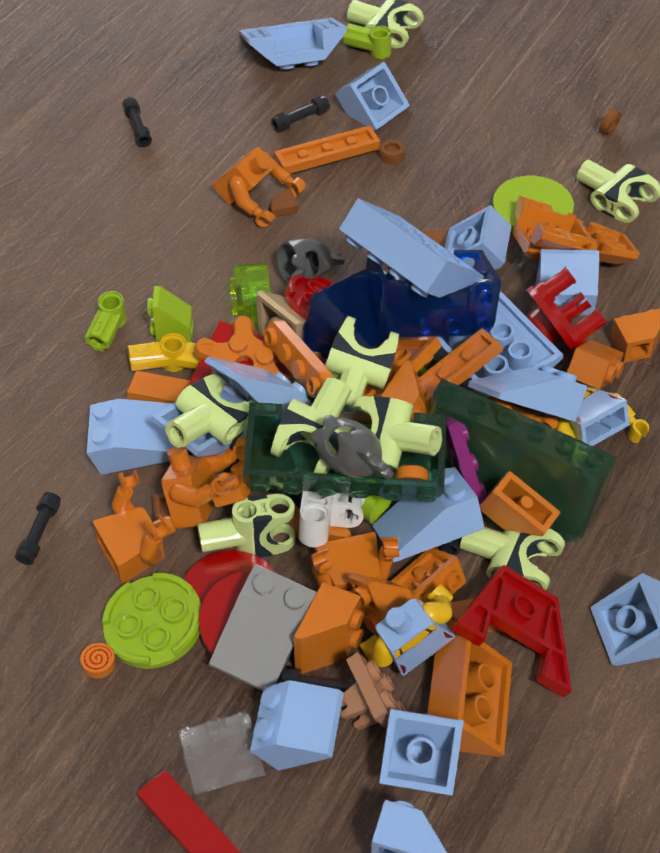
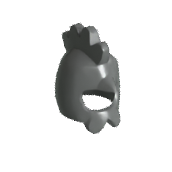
(306, 258)
(358, 450)

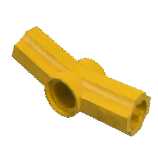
(170, 353)

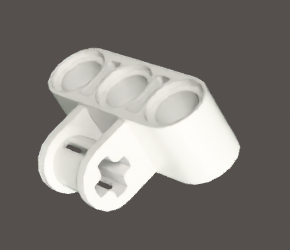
(321, 512)

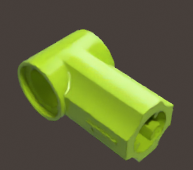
(374, 40)
(107, 321)

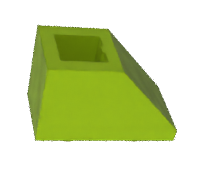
(169, 315)

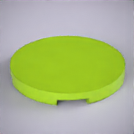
(535, 188)
(152, 621)

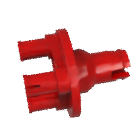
(555, 320)

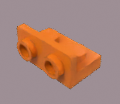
(429, 571)

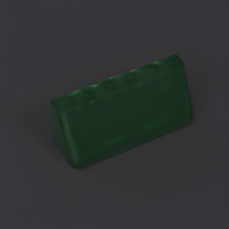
(549, 461)
(295, 467)

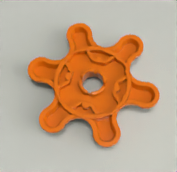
(241, 347)

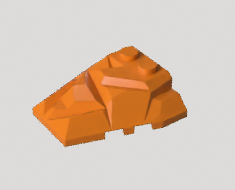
(543, 228)

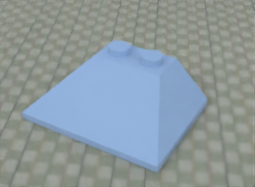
(296, 42)

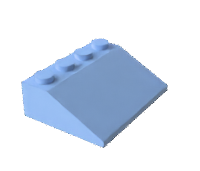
(406, 251)
(521, 344)

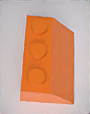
(473, 687)

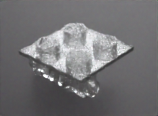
(220, 753)

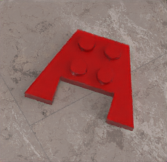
(526, 615)

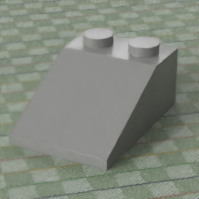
(262, 628)

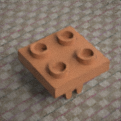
(370, 694)

